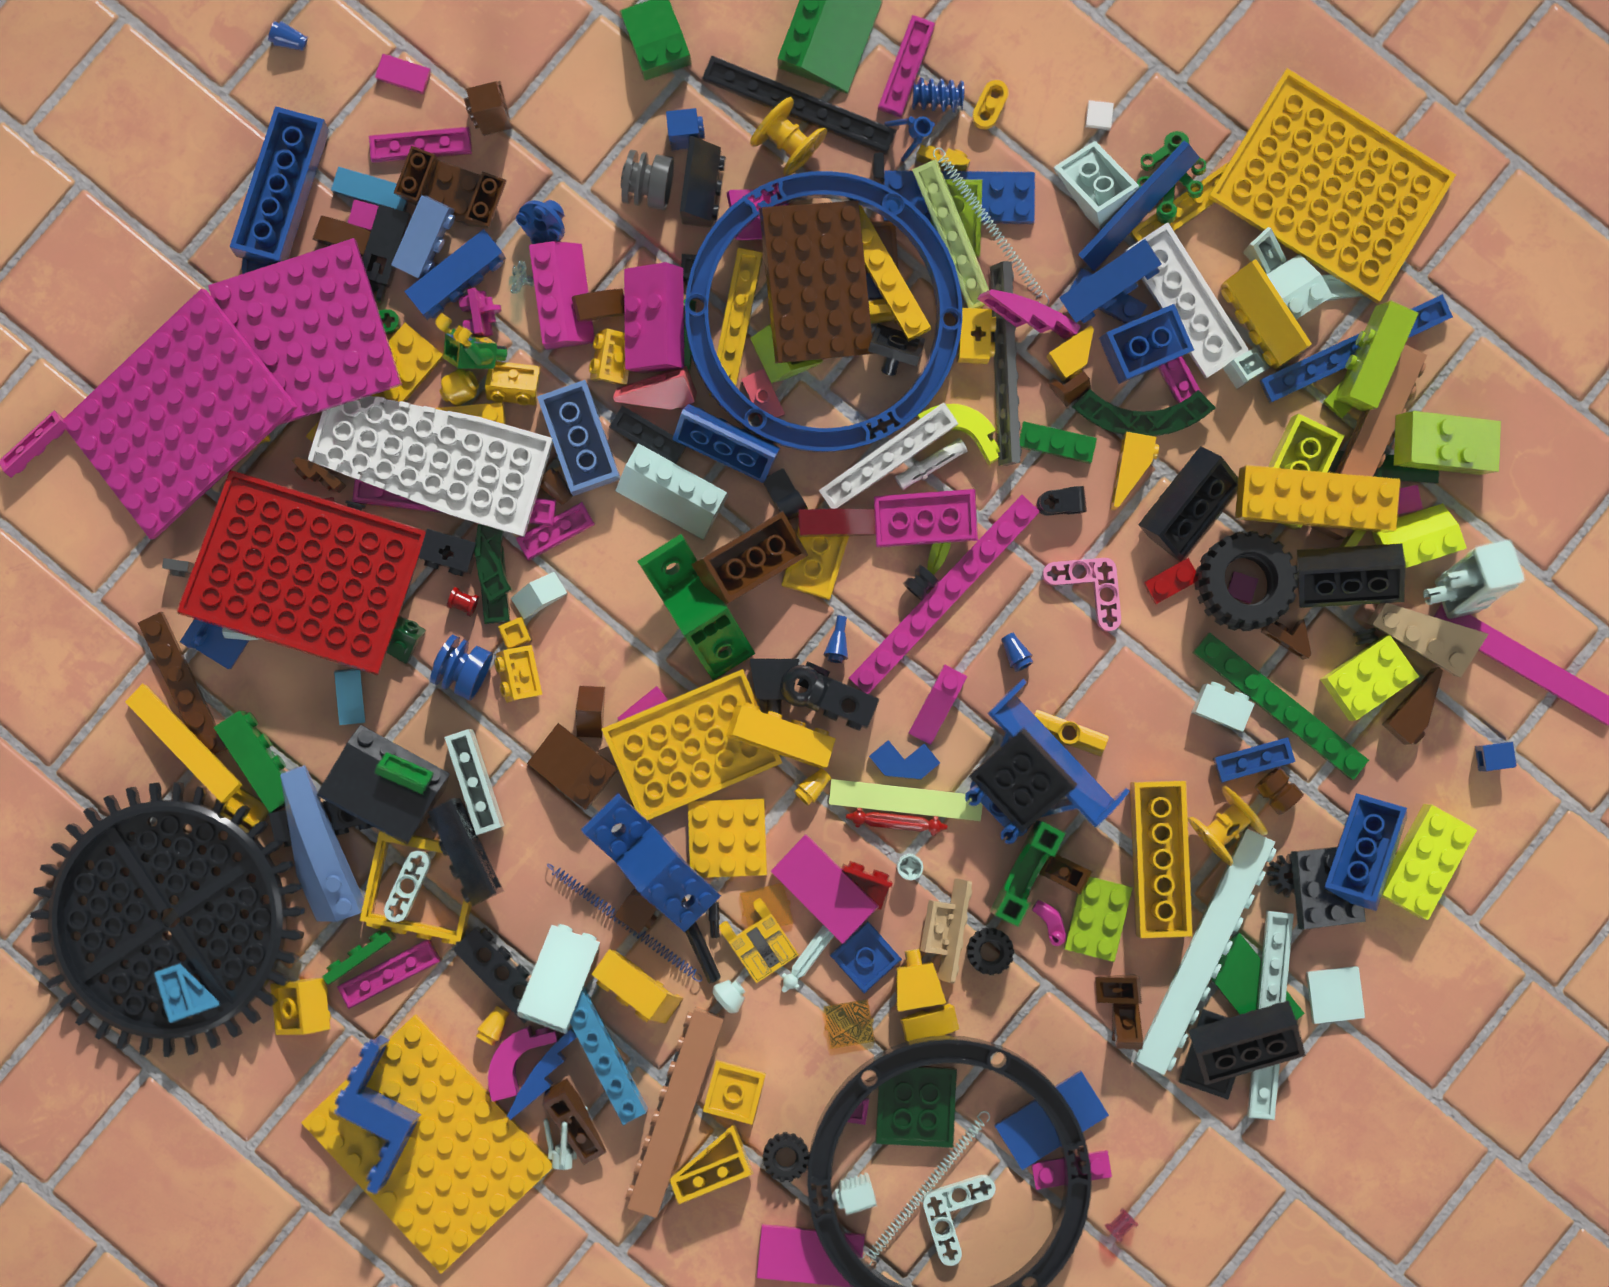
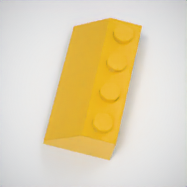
(1265, 315)

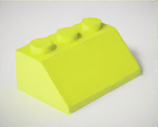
(1425, 535)

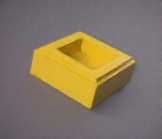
(514, 633)

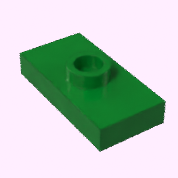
(404, 772)

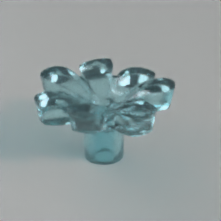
(520, 277)

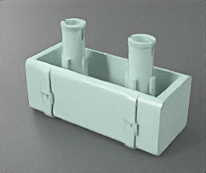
(1477, 580)

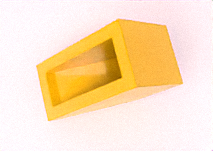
(1072, 355)

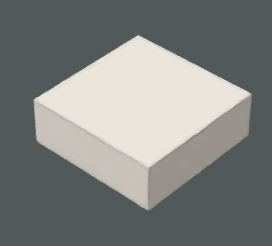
(1099, 115)

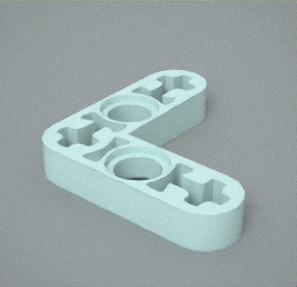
(947, 1205)

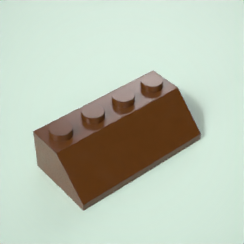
(750, 559)

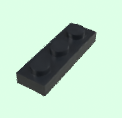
(646, 434)

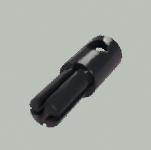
(714, 917)

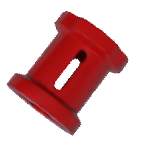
(462, 601)

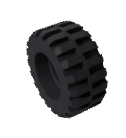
(1273, 563)

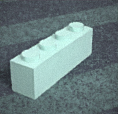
(474, 781)

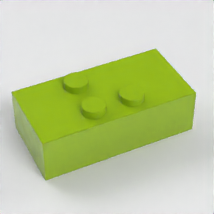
(1376, 356)
(1447, 443)

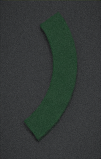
(1147, 422)
(489, 563)

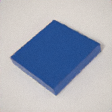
(865, 957)

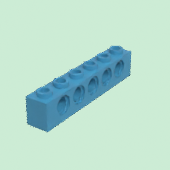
(606, 1060)

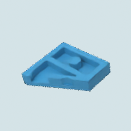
(183, 993)

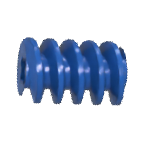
(938, 94)

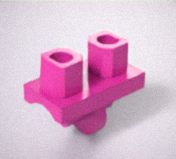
(482, 312)

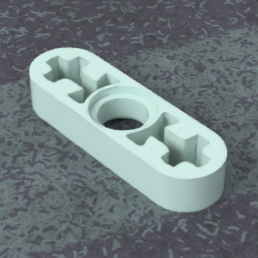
(406, 906)

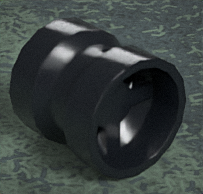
(921, 583)

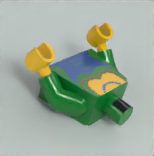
(467, 350)

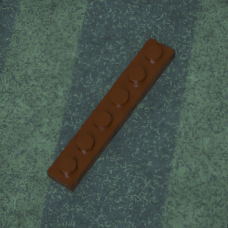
(181, 681)

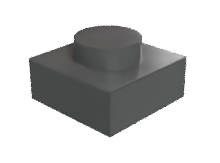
(177, 567)

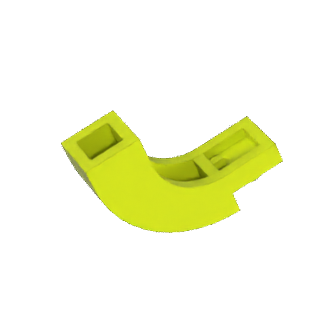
(975, 426)

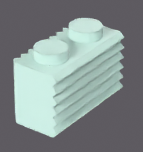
(855, 1194)

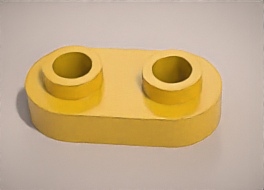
(990, 105)

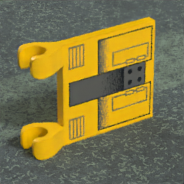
(762, 945)

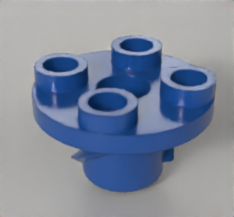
(542, 221)

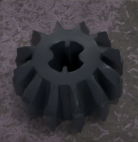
(1278, 875)

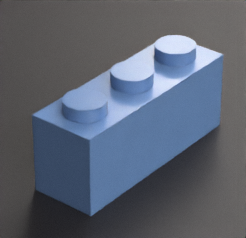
(423, 237)

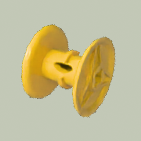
(788, 136)
(1237, 815)

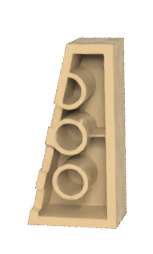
(1435, 639)

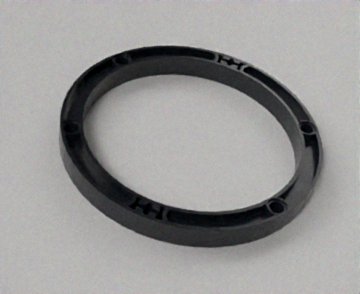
(950, 1049)

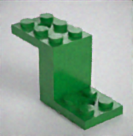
(696, 610)

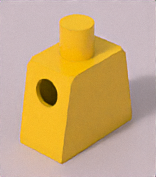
(917, 984)

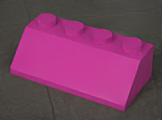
(558, 277)

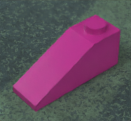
(937, 704)

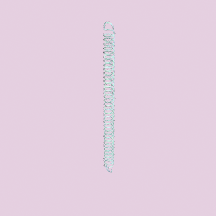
(989, 226)
(928, 1184)

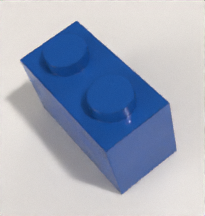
(682, 125)

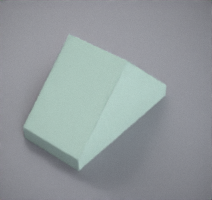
(1266, 251)
(1246, 367)
(538, 595)

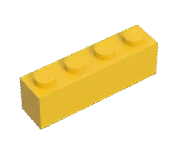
(780, 736)

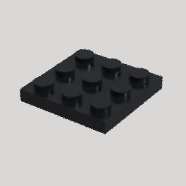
(1023, 780)
(1315, 904)

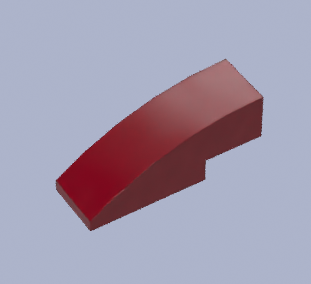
(836, 522)

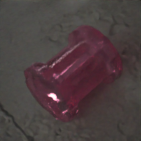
(1121, 1225)

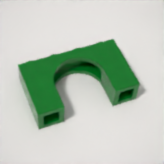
(1038, 847)

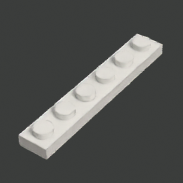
(889, 456)

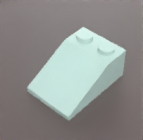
(1096, 183)

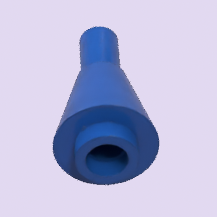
(837, 645)

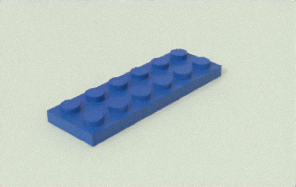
(1005, 195)

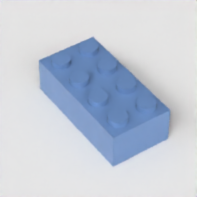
(579, 438)

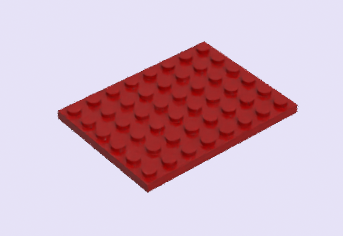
(302, 572)

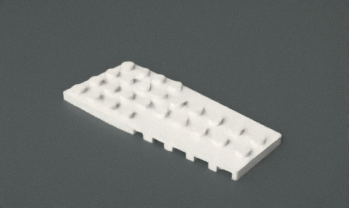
(437, 459)

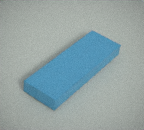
(367, 189)

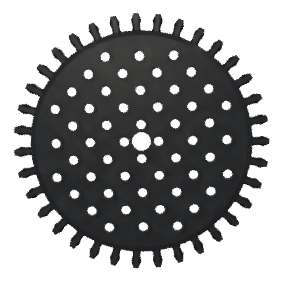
(76, 880)

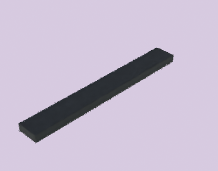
(805, 107)

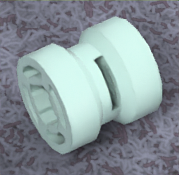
(913, 868)

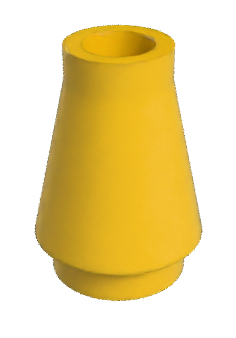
(811, 788)
(492, 1026)

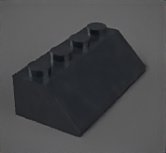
(1190, 503)
(1351, 575)
(465, 851)
(1247, 1042)

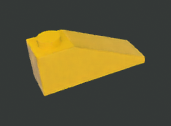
(1135, 457)

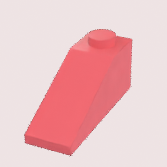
(662, 391)

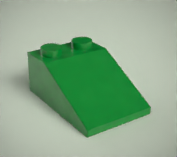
(656, 38)

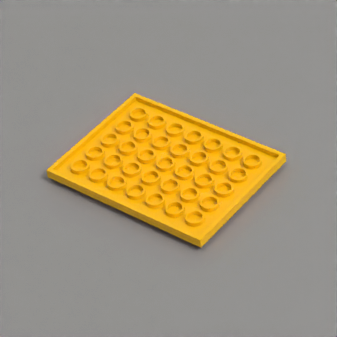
(1332, 185)
(461, 1159)

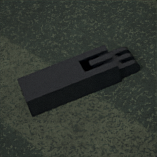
(384, 242)

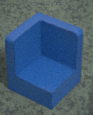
(1495, 756)

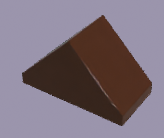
(590, 711)
(1118, 989)

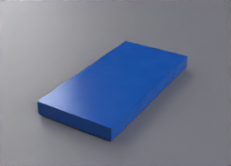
(1030, 1131)

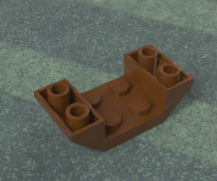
(468, 193)

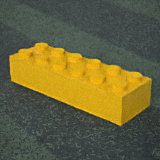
(1317, 499)
(1161, 859)

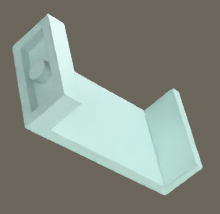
(558, 978)

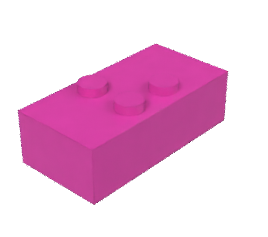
(654, 318)

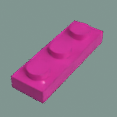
(33, 444)
(1052, 1174)

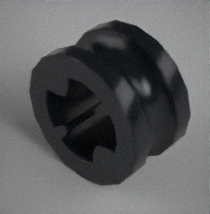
(1365, 636)

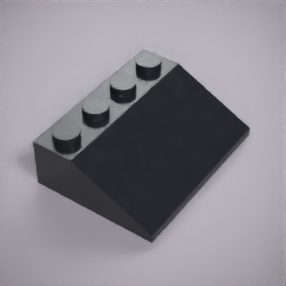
(376, 799)

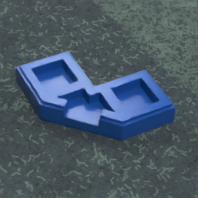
(914, 766)

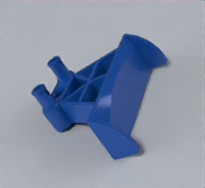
(1087, 796)

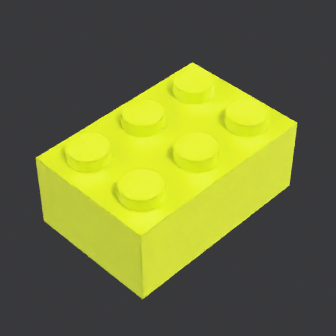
(1369, 678)

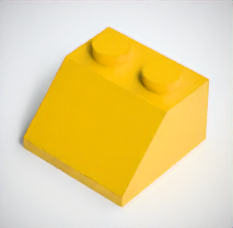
(301, 1007)

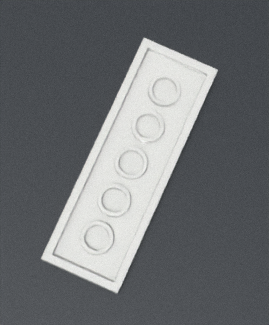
(1203, 317)

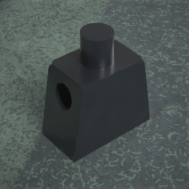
(767, 679)

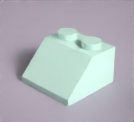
(1299, 285)

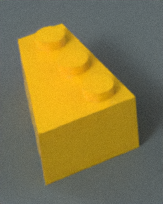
(635, 988)
(713, 1168)

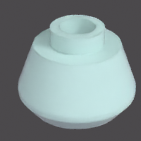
(729, 995)

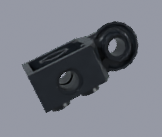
(828, 695)

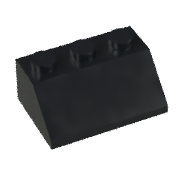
(701, 183)

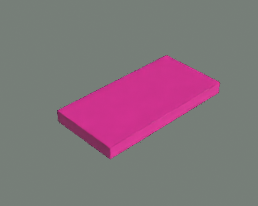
(926, 518)
(824, 889)
(799, 1256)

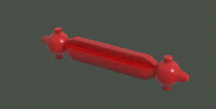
(896, 821)

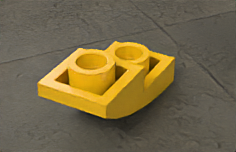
(957, 158)
(932, 1023)

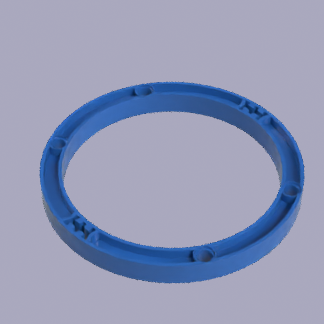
(911, 223)

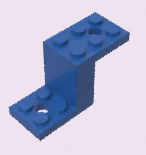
(651, 863)
(376, 1113)

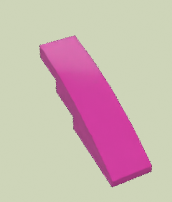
(1022, 310)

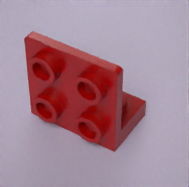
(873, 884)

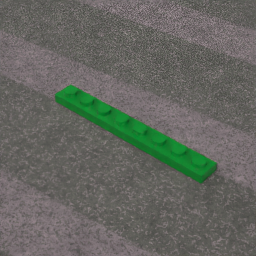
(1280, 706)

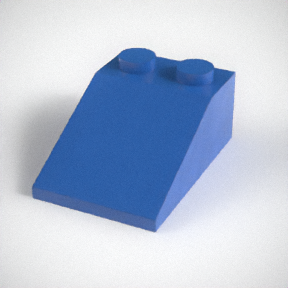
(1146, 343)

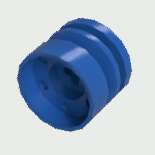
(465, 669)

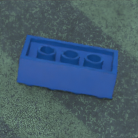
(725, 443)
(1366, 851)

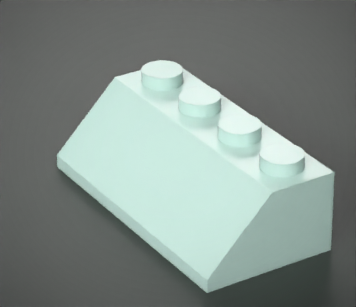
(671, 491)

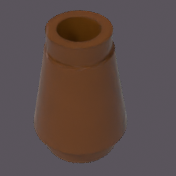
(555, 486)

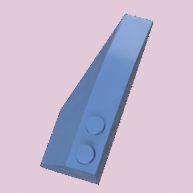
(317, 852)

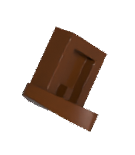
(1071, 390)

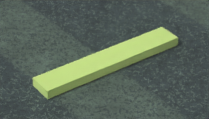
(951, 229)
(903, 800)

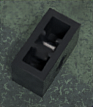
(436, 543)

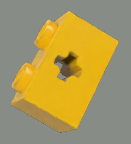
(969, 349)

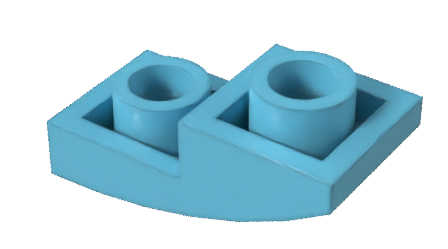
(349, 696)

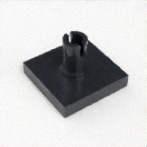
(895, 348)

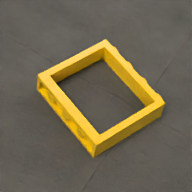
(423, 930)

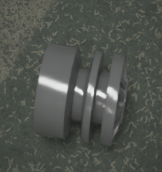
(647, 179)

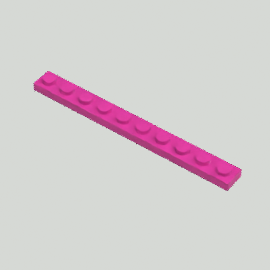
(944, 594)

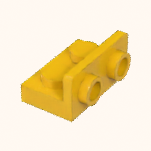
(609, 357)
(513, 383)
(518, 673)

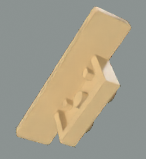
(945, 929)

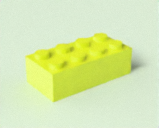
(1306, 447)
(1427, 861)

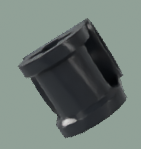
(1066, 500)

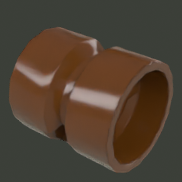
(1281, 793)

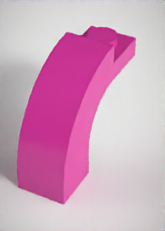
(502, 1069)

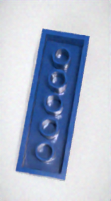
(279, 187)

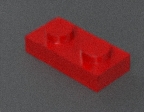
(1171, 581)

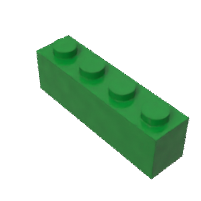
(254, 757)

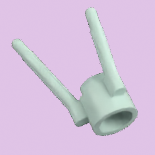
(562, 1155)

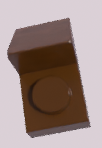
(1295, 642)
(1066, 873)
(1127, 1026)

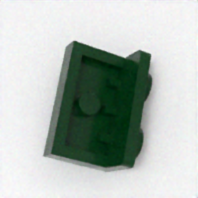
(405, 639)

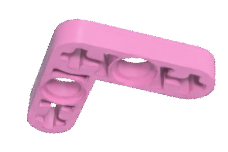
(1092, 576)

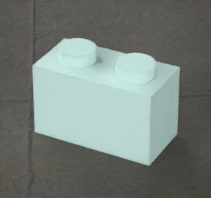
(1223, 707)

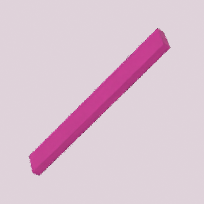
(364, 493)
(1537, 668)

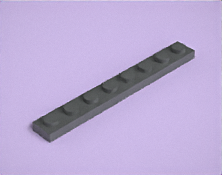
(1005, 373)

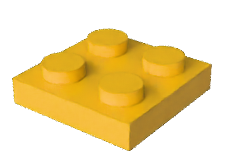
(734, 1092)

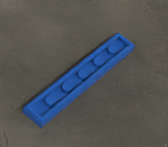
(1139, 205)

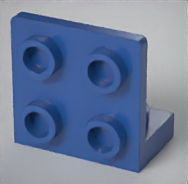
(211, 642)

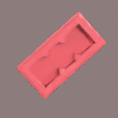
(762, 393)

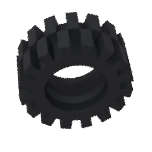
(1001, 962)
(781, 1172)

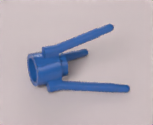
(918, 130)

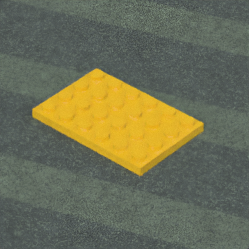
(683, 748)

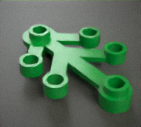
(1186, 180)

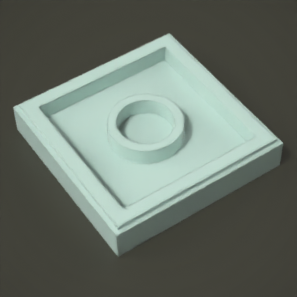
(1335, 994)

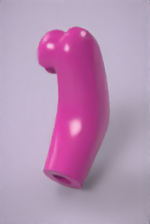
(1053, 920)

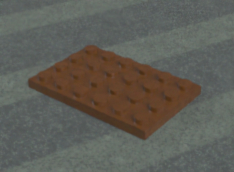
(816, 281)

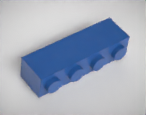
(455, 275)
(1110, 281)

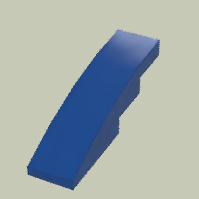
(538, 1080)

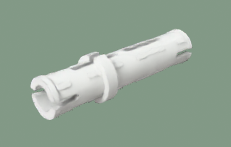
(927, 466)

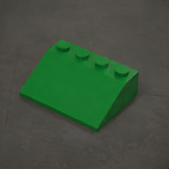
(828, 40)

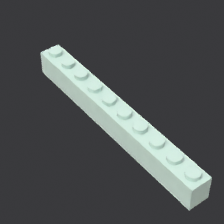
(1204, 952)

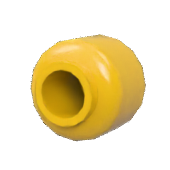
(459, 387)

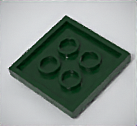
(917, 1108)

